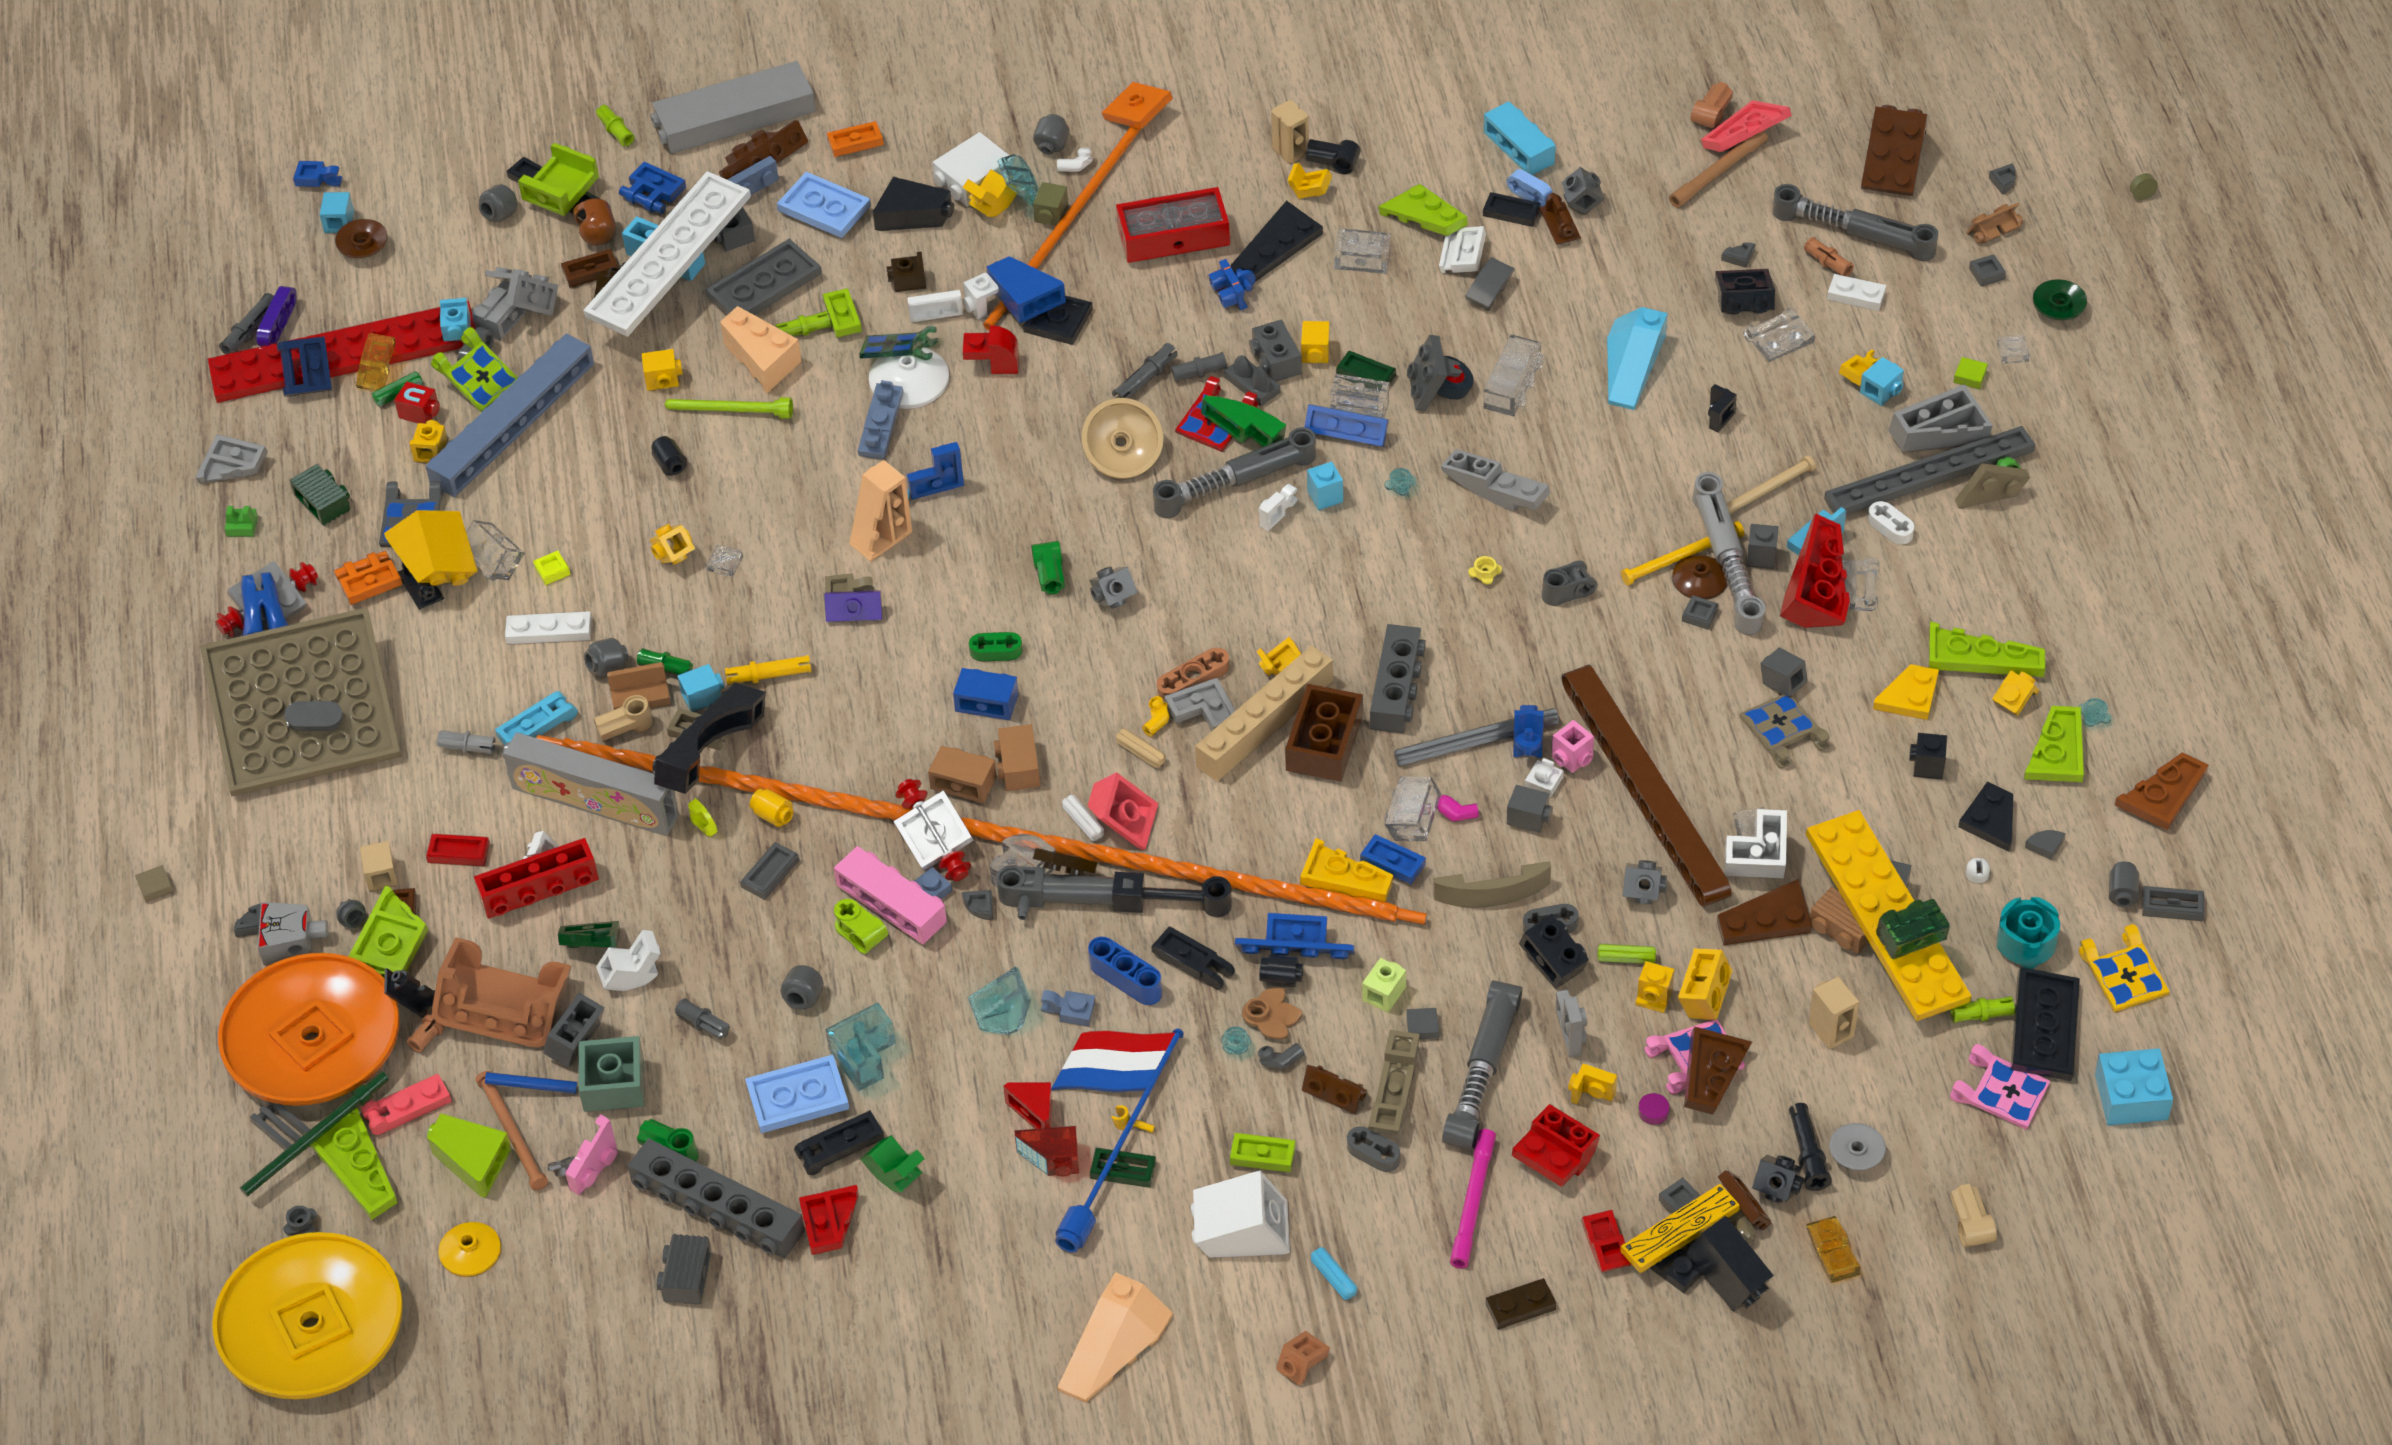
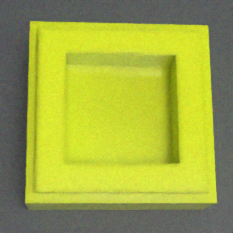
(551, 567)

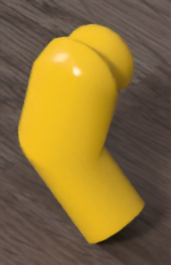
(1159, 716)

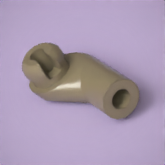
(1743, 1225)

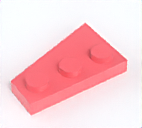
(1744, 124)

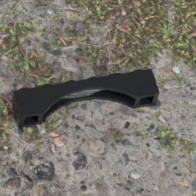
(733, 711)

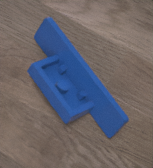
(1296, 934)

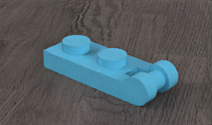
(538, 718)

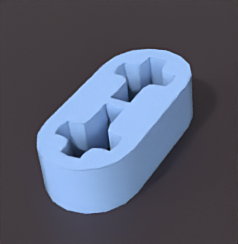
(1528, 187)

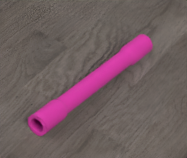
(1463, 1241)

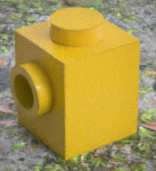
(661, 369)

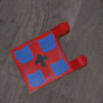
(1200, 428)

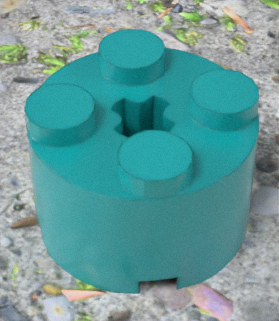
(2028, 931)

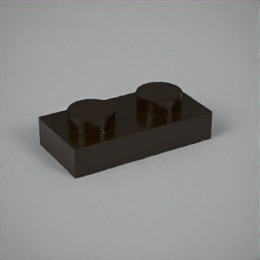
(1073, 865)
(1520, 1303)

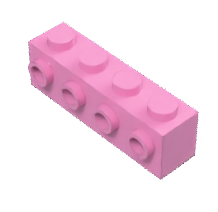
(890, 894)

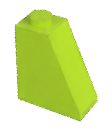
(469, 1150)

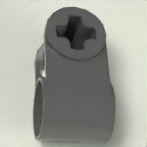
(1566, 583)

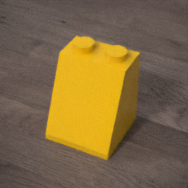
(434, 547)

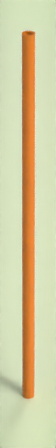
(1070, 215)

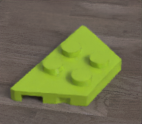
(389, 935)

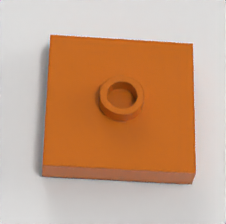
(1137, 105)

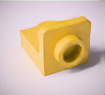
(1592, 1081)

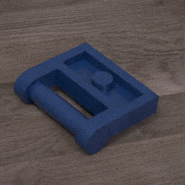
(313, 364)

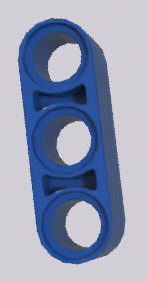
(1125, 970)

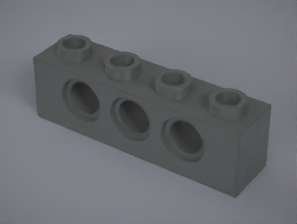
(1396, 678)

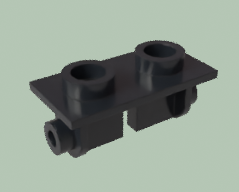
(421, 593)
(407, 991)

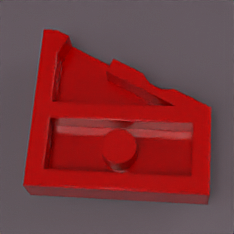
(828, 1217)

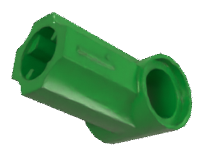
(1048, 562)
(679, 1140)

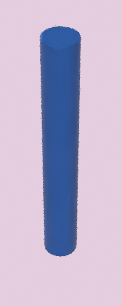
(531, 1082)

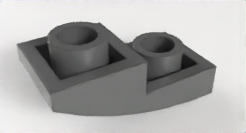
(1489, 283)

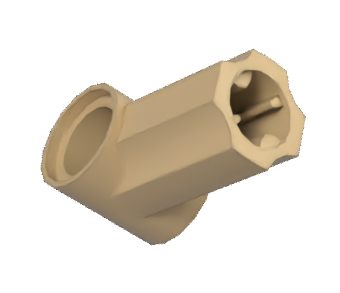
(633, 716)
(1973, 1223)

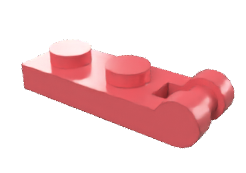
(406, 1104)

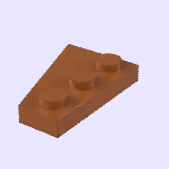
(2166, 792)

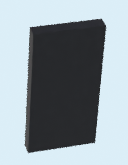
(2045, 1024)

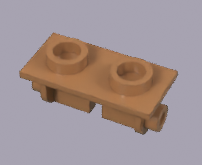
(1986, 226)

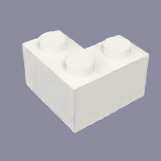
(1762, 854)

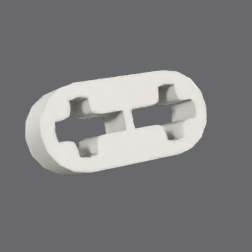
(1893, 520)

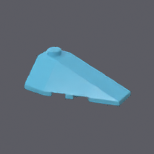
(1632, 353)

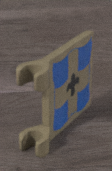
(1781, 724)

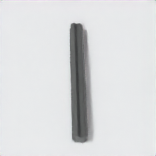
(1464, 739)

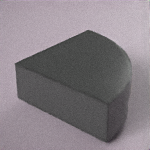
(2003, 178)
(1739, 255)
(2045, 842)
(979, 903)
(249, 922)

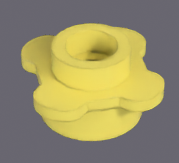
(1485, 569)

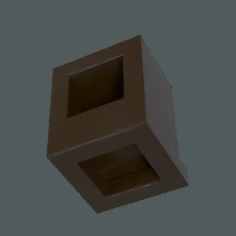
(907, 273)

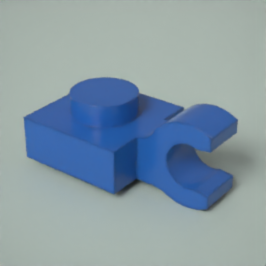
(314, 172)

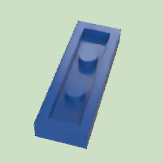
(1346, 425)

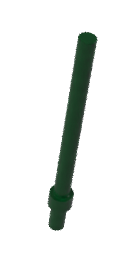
(360, 1096)

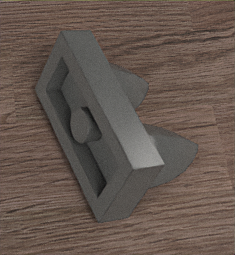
(1251, 378)

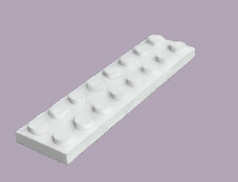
(667, 254)

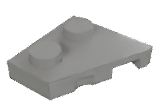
(230, 459)

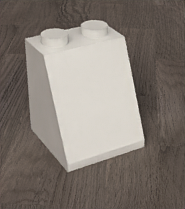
(1241, 1218)

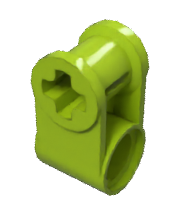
(858, 925)

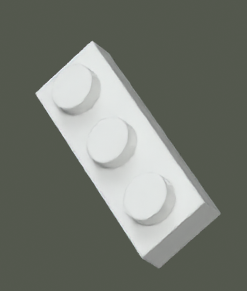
(548, 627)

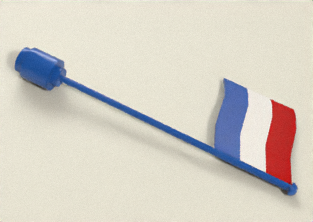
(1111, 1064)

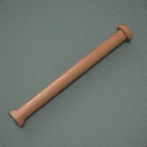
(537, 1179)

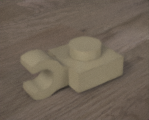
(847, 583)

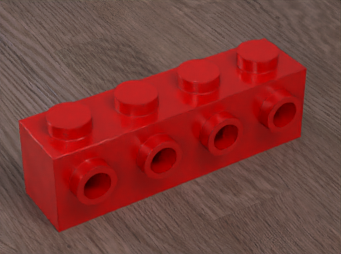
(536, 878)

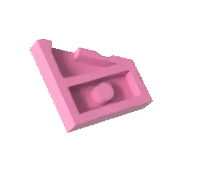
(592, 1157)

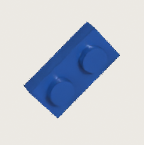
(1393, 859)

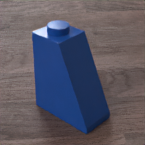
(1025, 288)

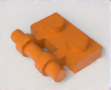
(368, 577)

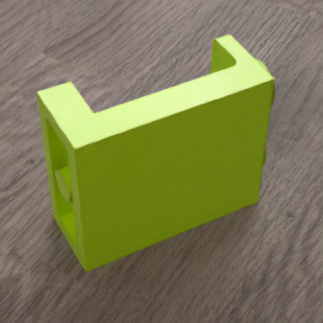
(560, 180)

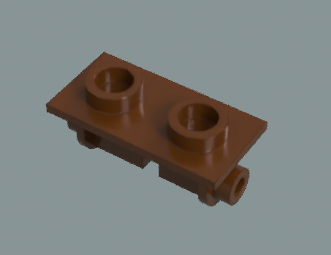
(1559, 220)
(1332, 1089)

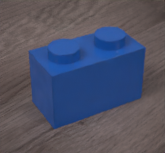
(985, 693)

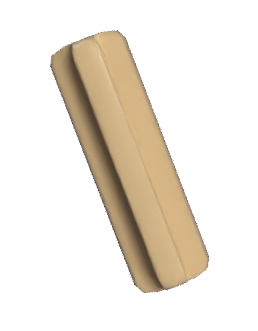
(1140, 748)

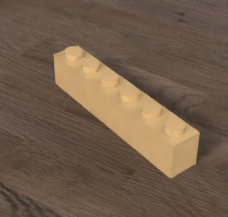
(1262, 714)

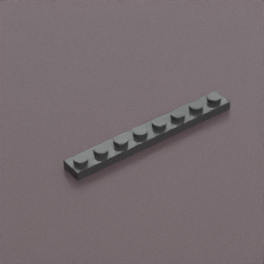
(1929, 471)

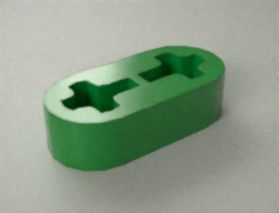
(995, 646)

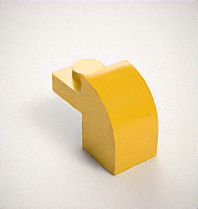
(991, 196)

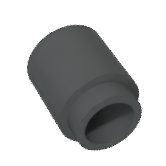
(2124, 884)

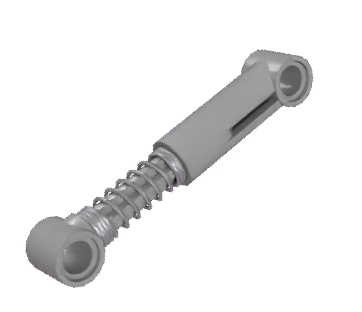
(1728, 551)

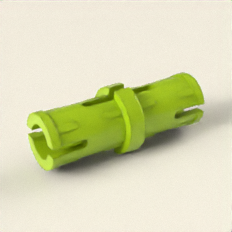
(806, 324)
(1983, 1009)

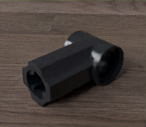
(1339, 156)

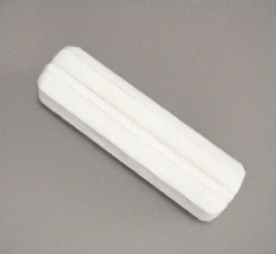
(1083, 817)

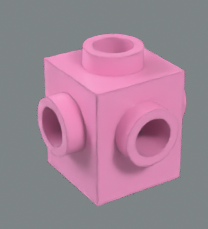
(1572, 747)

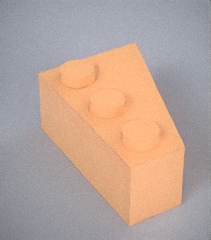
(760, 346)

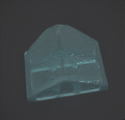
(1019, 177)
(1001, 1004)

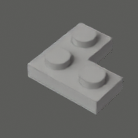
(1202, 699)
(1572, 1022)

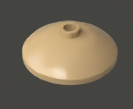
(1127, 421)

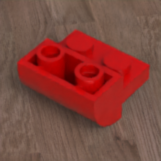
(1557, 1146)

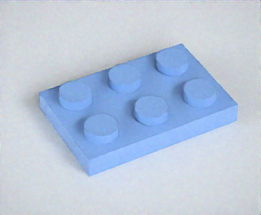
(823, 204)
(797, 1094)

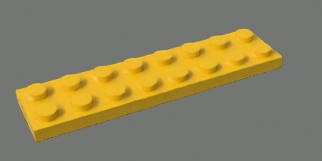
(1870, 889)

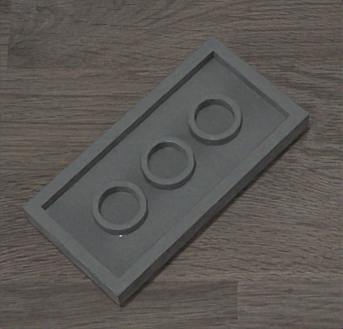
(765, 279)

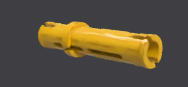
(767, 670)

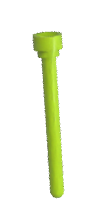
(781, 407)

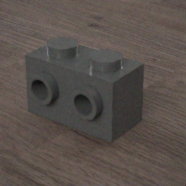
(1276, 350)

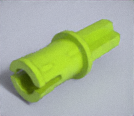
(615, 125)

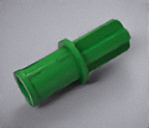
(671, 664)

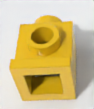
(429, 436)
(1655, 987)

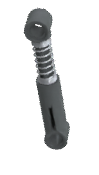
(1918, 240)
(1296, 449)
(1501, 1006)

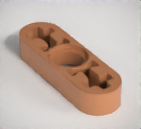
(1199, 664)

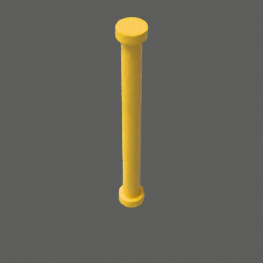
(1628, 576)

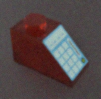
(1050, 1149)

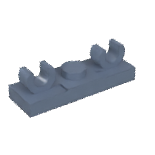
(880, 420)

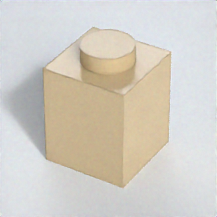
(378, 865)

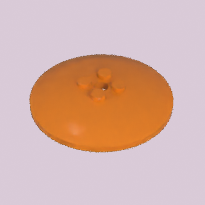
(302, 995)

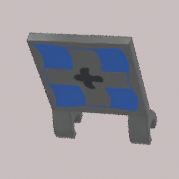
(398, 509)

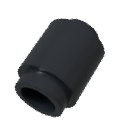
(668, 456)
(1281, 971)

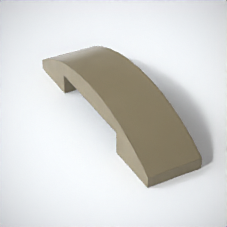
(1492, 892)
(1395, 1082)

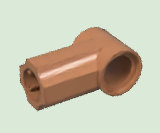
(1710, 109)

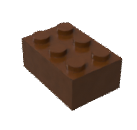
(1324, 732)

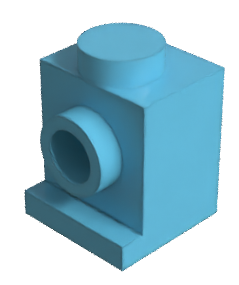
(454, 318)

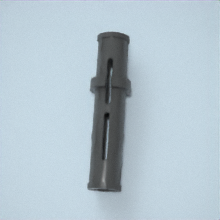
(242, 331)
(1152, 366)

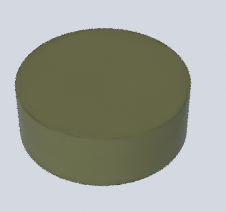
(2143, 186)

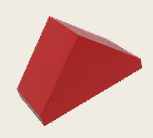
(1031, 1102)

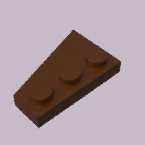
(1766, 916)
(1711, 1067)

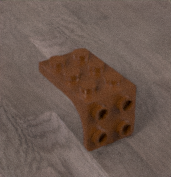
(1894, 150)

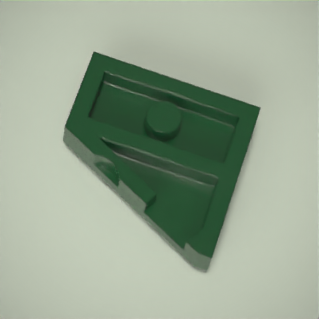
(590, 935)

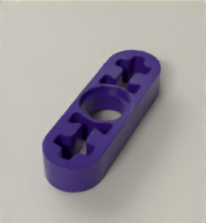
(276, 316)

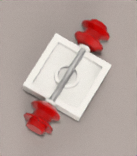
(933, 830)

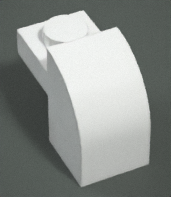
(630, 967)

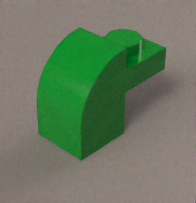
(892, 1164)

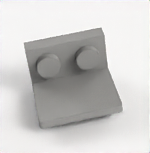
(527, 292)

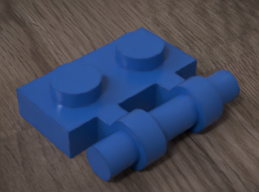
(655, 181)

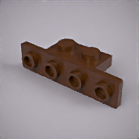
(762, 145)

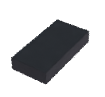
(1511, 209)

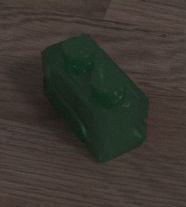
(1912, 928)

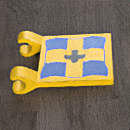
(2127, 974)

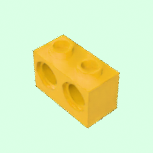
(1705, 984)

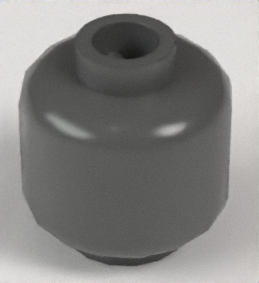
(1051, 134)
(497, 203)
(605, 656)
(802, 987)

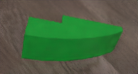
(1243, 420)

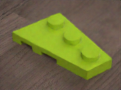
(1425, 208)
(2059, 748)

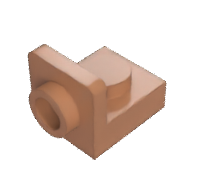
(1300, 1356)

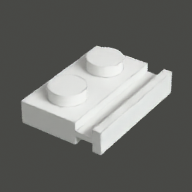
(1463, 250)

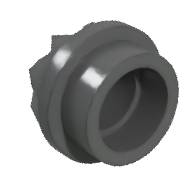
(351, 913)

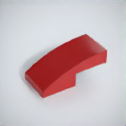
(1605, 1240)

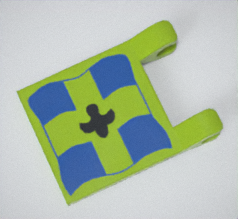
(478, 374)

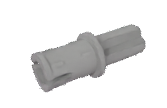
(466, 742)

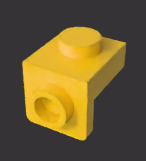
(1309, 183)
(1279, 657)
(2015, 691)

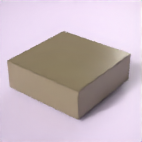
(154, 883)

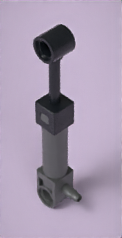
(1125, 891)

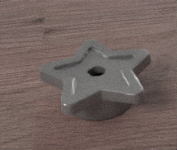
(560, 1166)

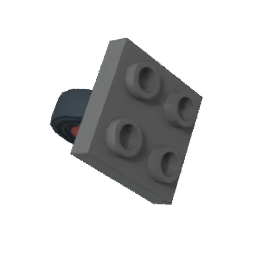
(1437, 374)

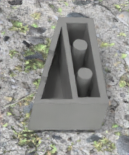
(1940, 422)

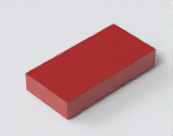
(458, 849)

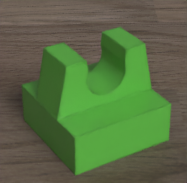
(240, 522)

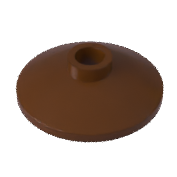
(361, 238)
(1699, 577)

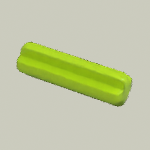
(1626, 953)

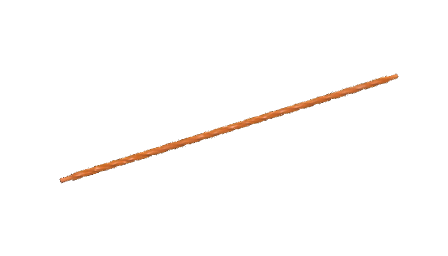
(997, 833)

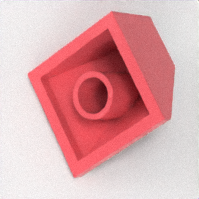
(1124, 808)

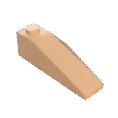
(1118, 1330)

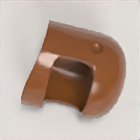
(599, 223)

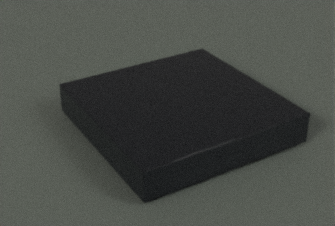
(1061, 322)

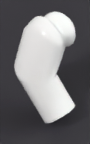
(1075, 165)

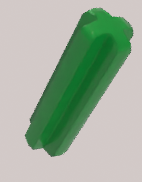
(391, 390)

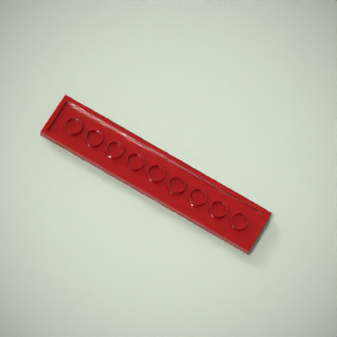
(261, 367)

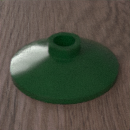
(2059, 299)

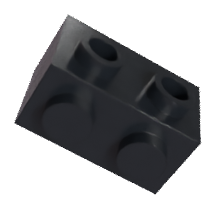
(1554, 951)

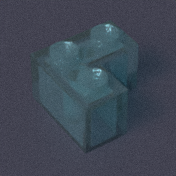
(857, 1044)

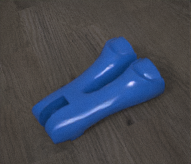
(255, 600)

